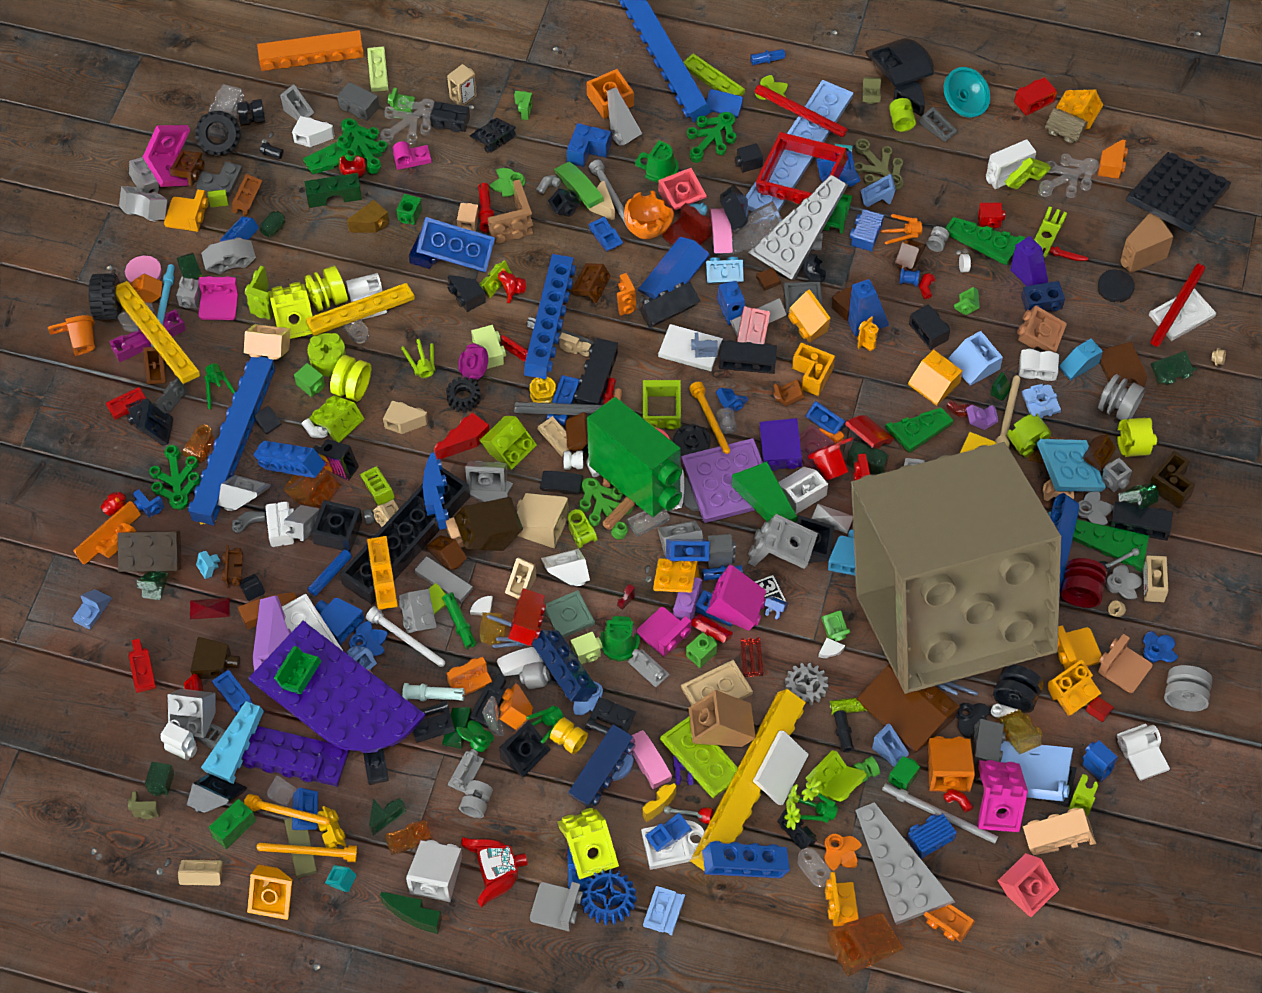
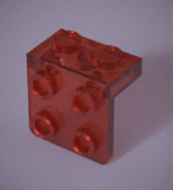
(690, 226)

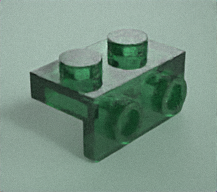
(1172, 367)

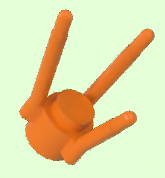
(912, 228)

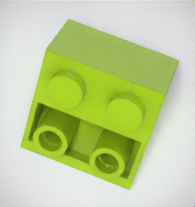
(508, 441)

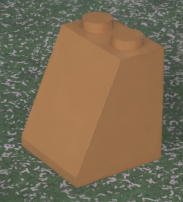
(1146, 244)
(721, 720)

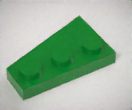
(918, 430)

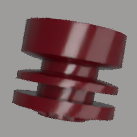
(1084, 583)

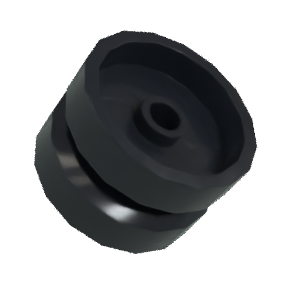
(1018, 688)

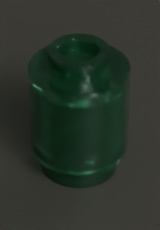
(272, 224)

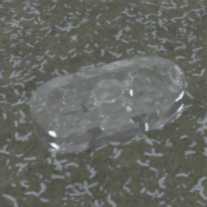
(357, 328)
(813, 866)

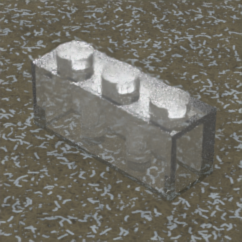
(226, 101)

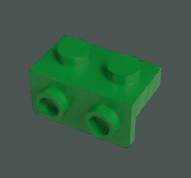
(297, 670)

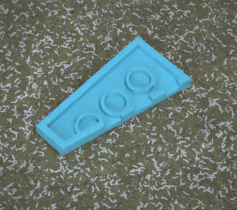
(229, 750)

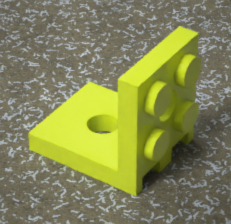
(288, 302)
(583, 833)

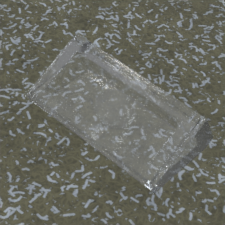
(492, 716)

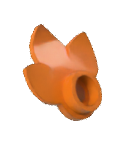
(843, 854)

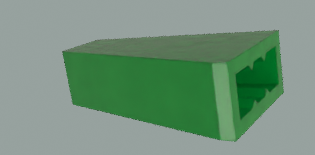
(763, 492)

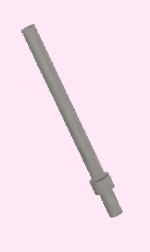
(903, 796)

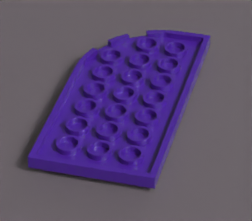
(342, 697)

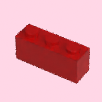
(527, 617)

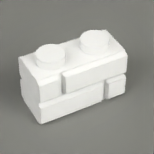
(275, 519)

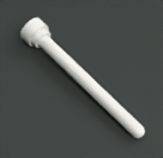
(376, 616)

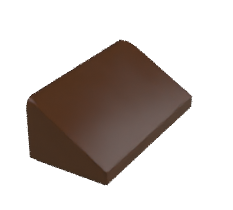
(577, 432)
(1099, 452)

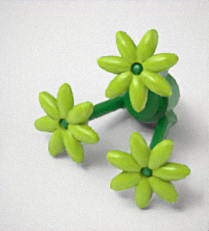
(827, 810)

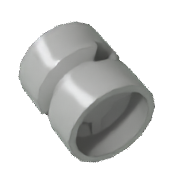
(476, 797)

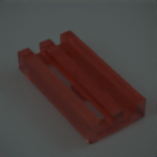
(750, 642)

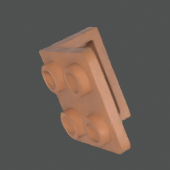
(1124, 665)

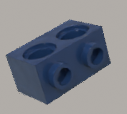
(1046, 296)

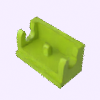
(1083, 796)

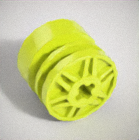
(327, 288)

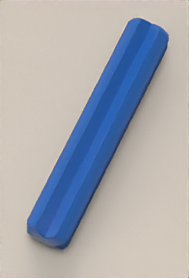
(333, 568)

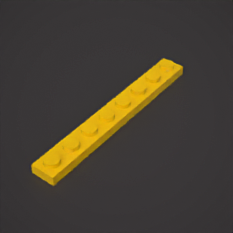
(156, 333)

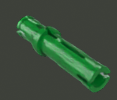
(462, 627)

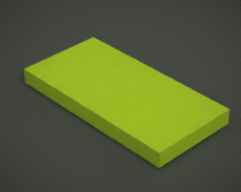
(705, 762)

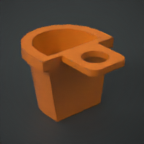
(80, 333)

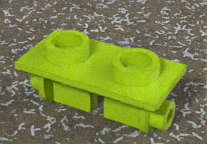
(492, 283)

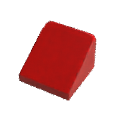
(1099, 709)

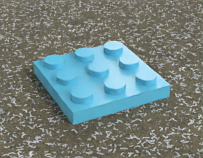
(1068, 467)

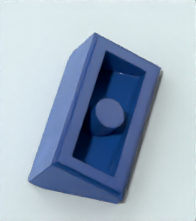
(724, 102)
(243, 228)
(825, 418)
(306, 801)

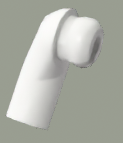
(314, 431)
(1000, 710)

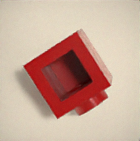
(991, 215)

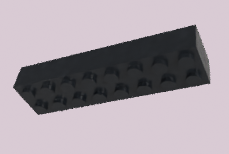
(406, 535)

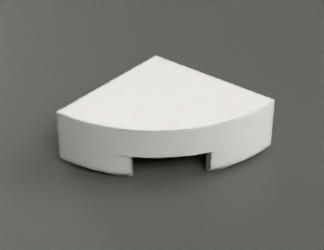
(482, 605)
(831, 648)

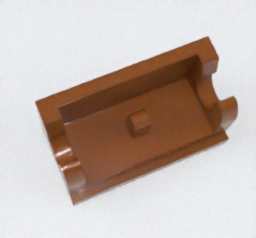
(246, 194)

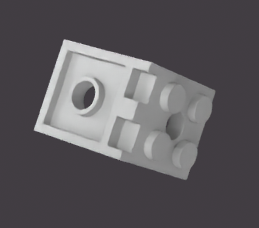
(775, 539)

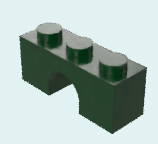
(343, 185)

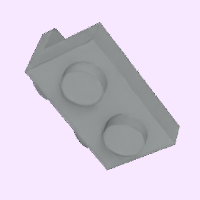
(417, 611)

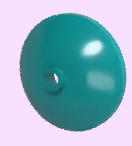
(967, 92)

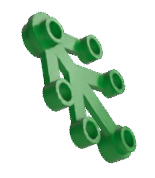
(724, 120)
(351, 127)
(176, 479)

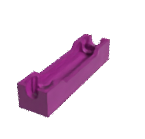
(134, 342)

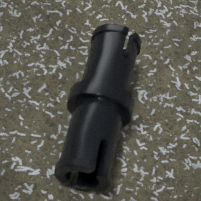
(843, 731)

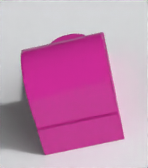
(410, 157)

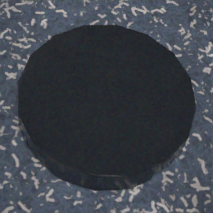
(1116, 285)
(692, 439)

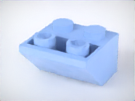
(976, 358)

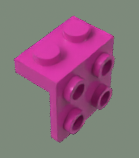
(218, 298)
(664, 631)

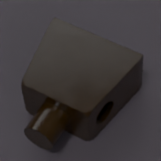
(212, 659)

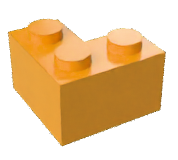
(815, 365)

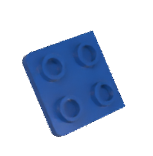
(848, 173)

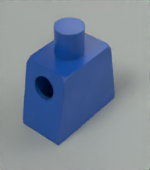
(728, 297)
(340, 618)

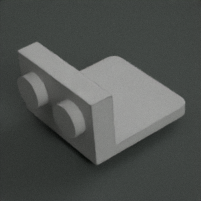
(556, 905)

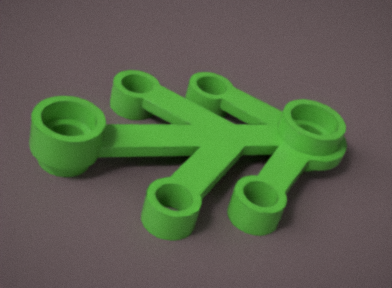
(592, 487)

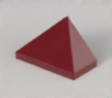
(210, 608)

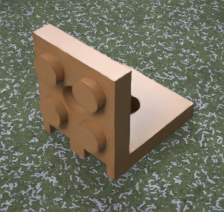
(518, 221)

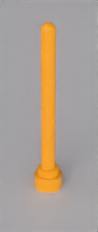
(698, 391)
(255, 803)
(348, 853)

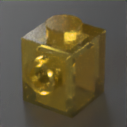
(491, 629)

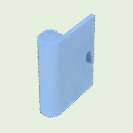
(1043, 769)

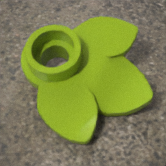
(777, 87)

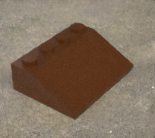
(912, 715)

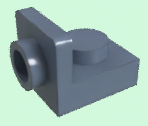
(704, 348)

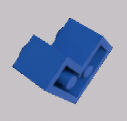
(588, 141)

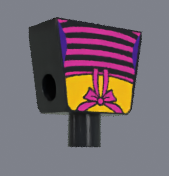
(338, 458)

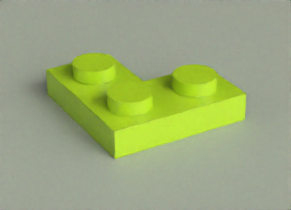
(1029, 169)

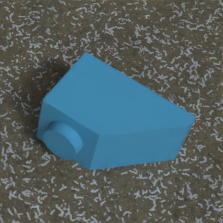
(1081, 359)

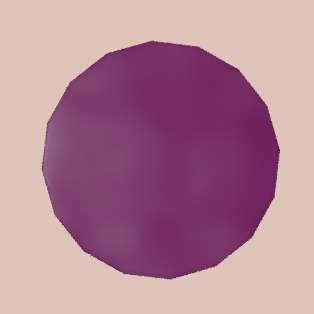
(473, 361)

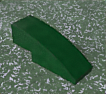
(412, 912)

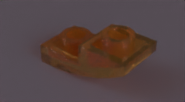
(408, 838)

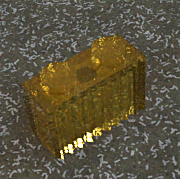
(1021, 731)

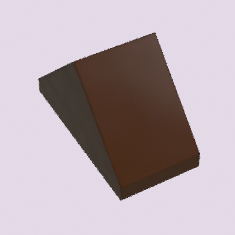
(154, 366)

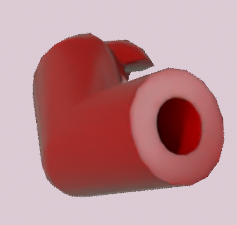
(924, 284)

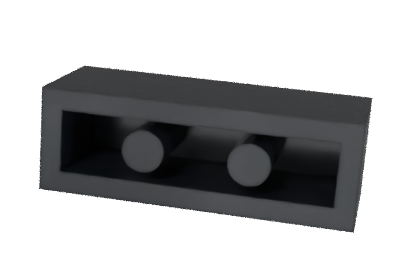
(669, 304)
(748, 357)
(1147, 521)

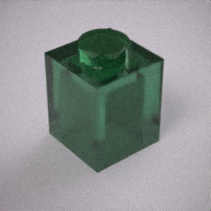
(159, 778)

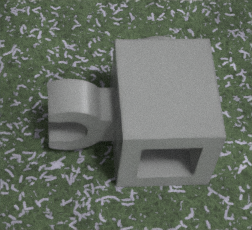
(188, 293)

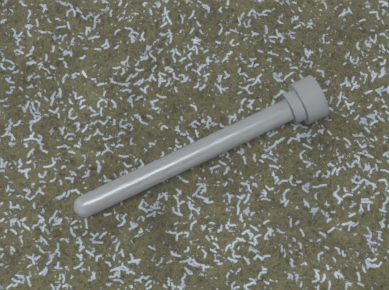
(598, 169)

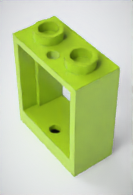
(662, 388)

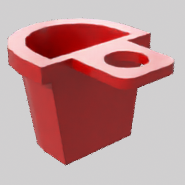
(830, 460)

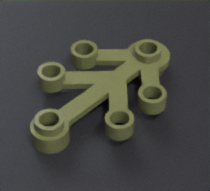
(862, 148)

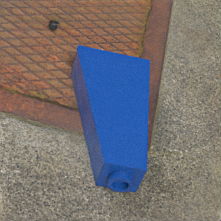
(863, 305)

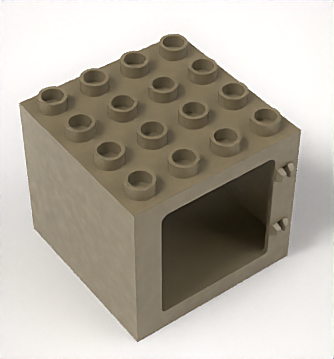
(956, 566)

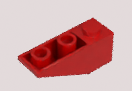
(463, 437)

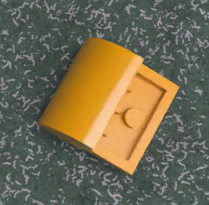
(1073, 687)

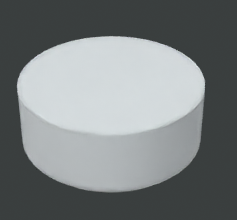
(964, 263)

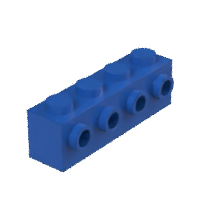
(289, 459)

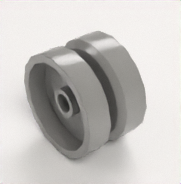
(1188, 688)

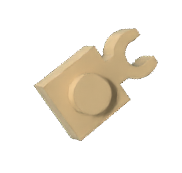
(573, 345)

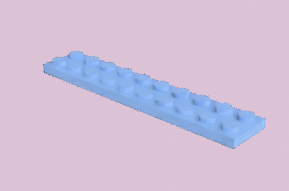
(827, 101)

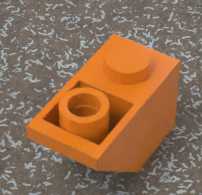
(1112, 161)
(147, 288)
(515, 707)

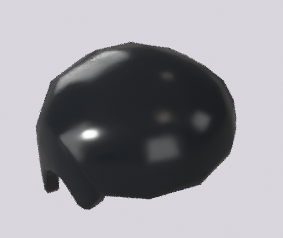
(812, 268)

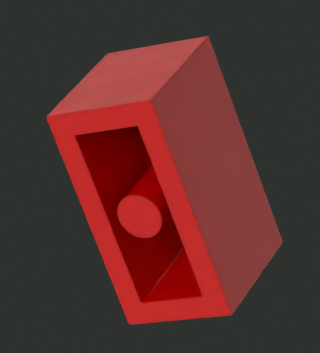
(1035, 96)

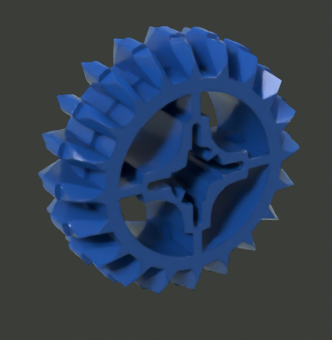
(616, 897)

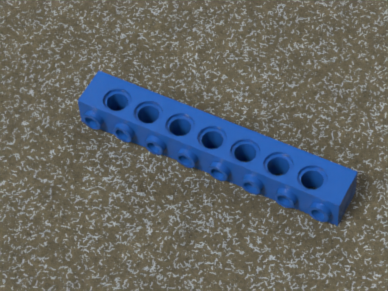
(549, 315)

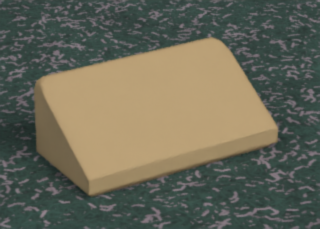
(200, 872)

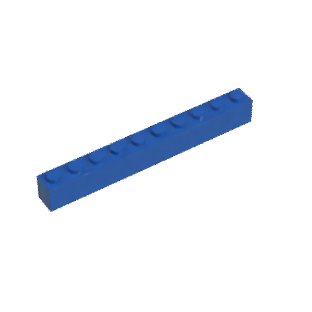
(667, 58)
(232, 438)

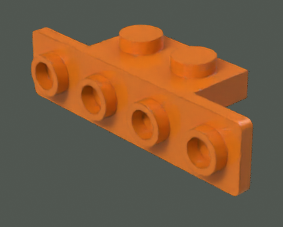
(105, 538)

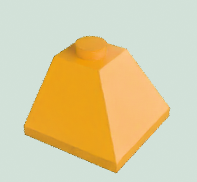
(270, 892)

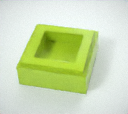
(218, 198)

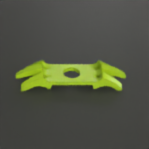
(1051, 227)

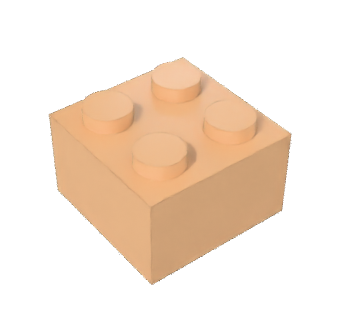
(267, 341)

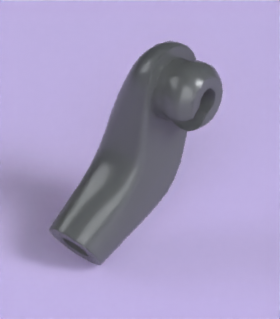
(247, 519)

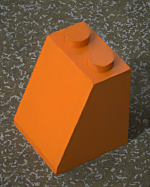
(950, 764)

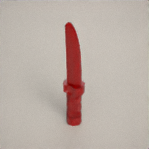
(1056, 251)
(610, 388)

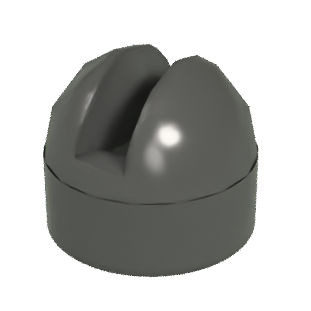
(368, 516)

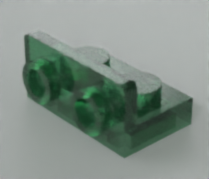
(1144, 494)

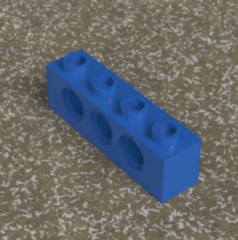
(717, 864)

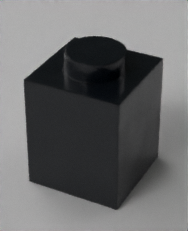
(749, 158)

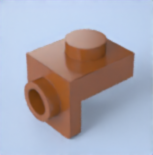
(788, 393)

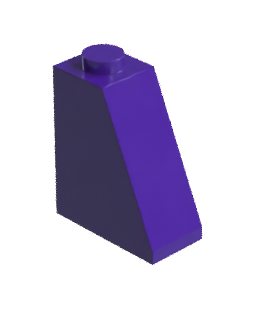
(1029, 262)

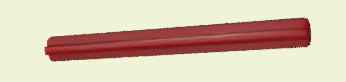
(800, 110)
(1177, 305)

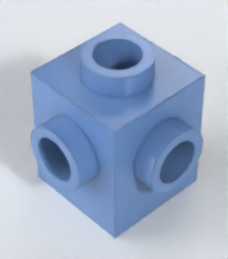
(363, 656)

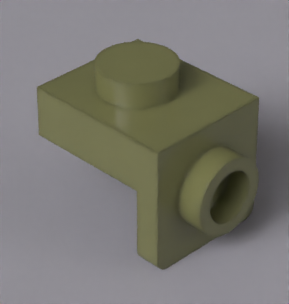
(871, 90)
(145, 810)

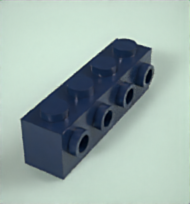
(564, 666)
(602, 766)

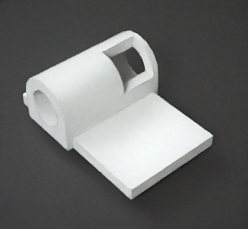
(364, 287)
(1143, 750)

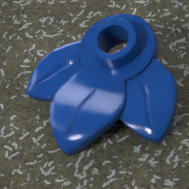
(370, 638)
(1159, 647)

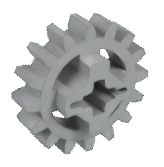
(813, 679)

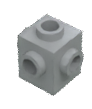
(1116, 475)

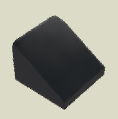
(267, 420)
(251, 587)

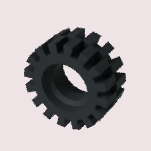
(463, 385)

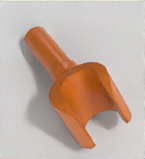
(834, 437)

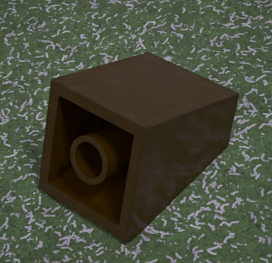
(488, 524)

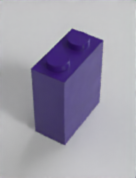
(781, 444)

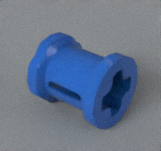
(909, 277)

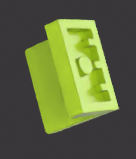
(338, 417)

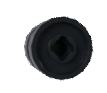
(257, 114)

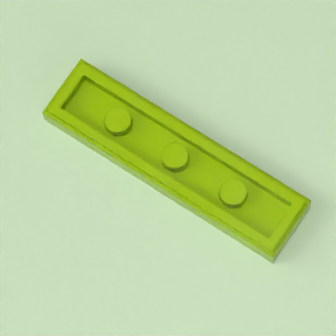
(712, 76)

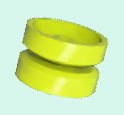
(350, 378)

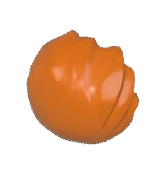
(647, 216)

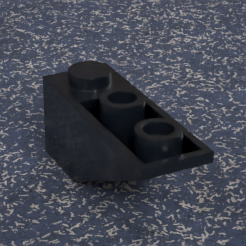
(735, 207)

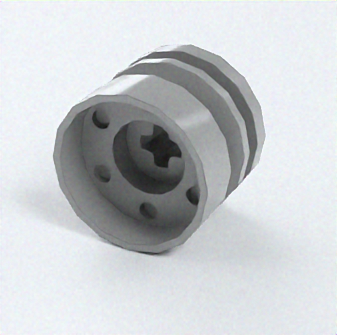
(1121, 398)

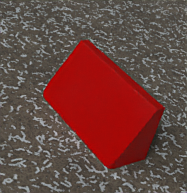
(514, 347)

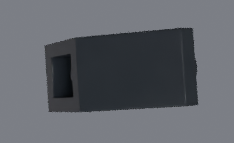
(467, 292)

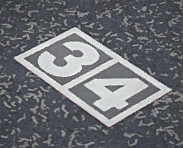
(771, 587)

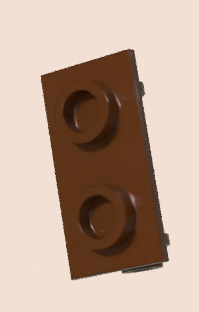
(231, 559)

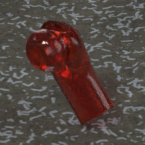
(959, 410)

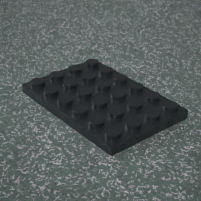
(1178, 191)

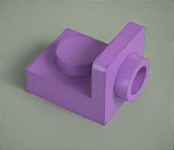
(982, 418)

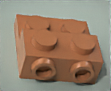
(1041, 329)

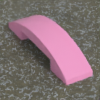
(721, 231)

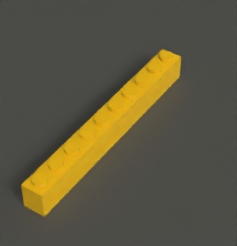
(742, 791)

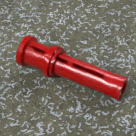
(485, 207)

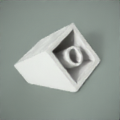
(434, 870)

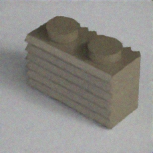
(1066, 125)

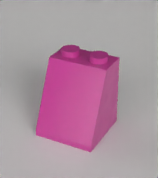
(737, 599)

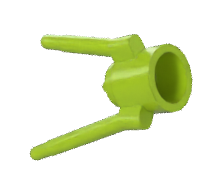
(424, 367)

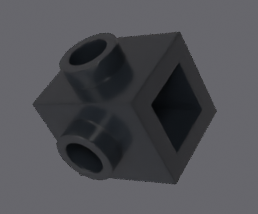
(564, 202)
(134, 411)

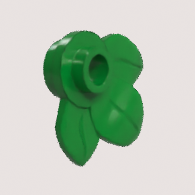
(474, 733)

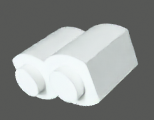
(1038, 364)
(178, 741)

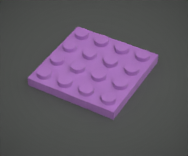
(711, 476)

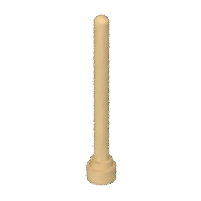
(1009, 411)

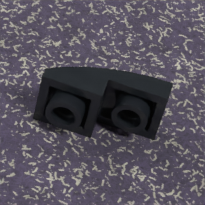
(561, 481)

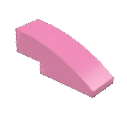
(650, 761)

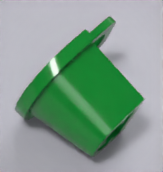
(660, 162)
(619, 639)

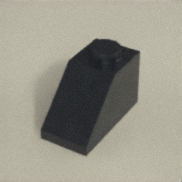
(914, 93)

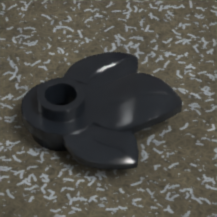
(967, 722)

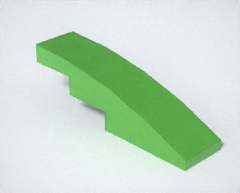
(579, 184)

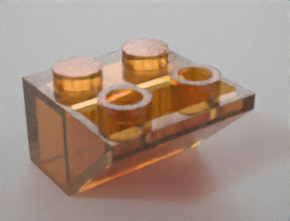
(312, 491)

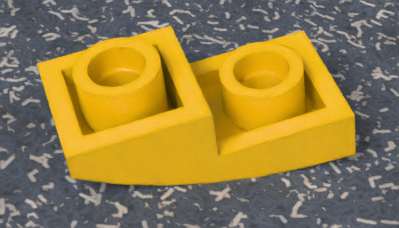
(664, 797)

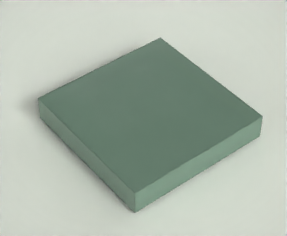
(569, 614)

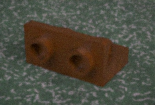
(188, 165)
(591, 281)

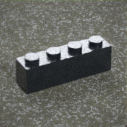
(597, 372)

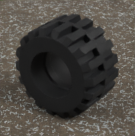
(202, 132)
(103, 296)

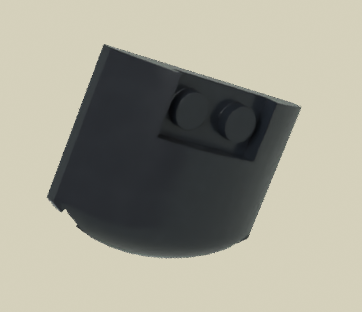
(902, 61)

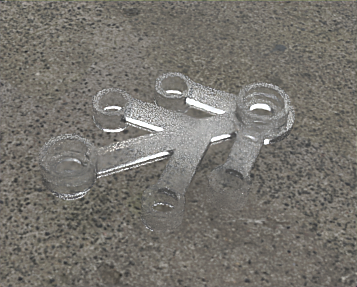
(408, 118)
(1088, 166)

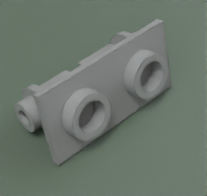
(648, 667)
(466, 770)

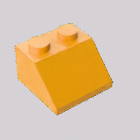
(809, 317)
(935, 377)

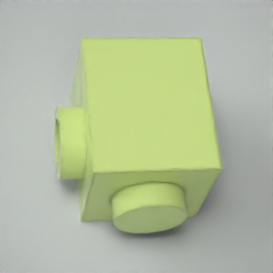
(586, 647)

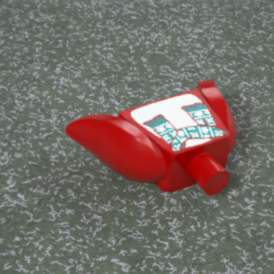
(496, 866)

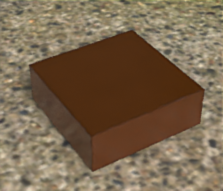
(768, 278)

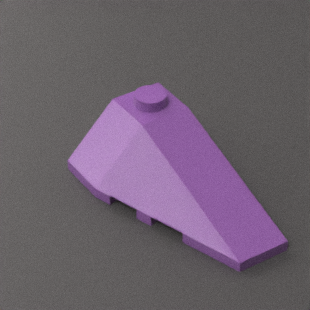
(270, 629)

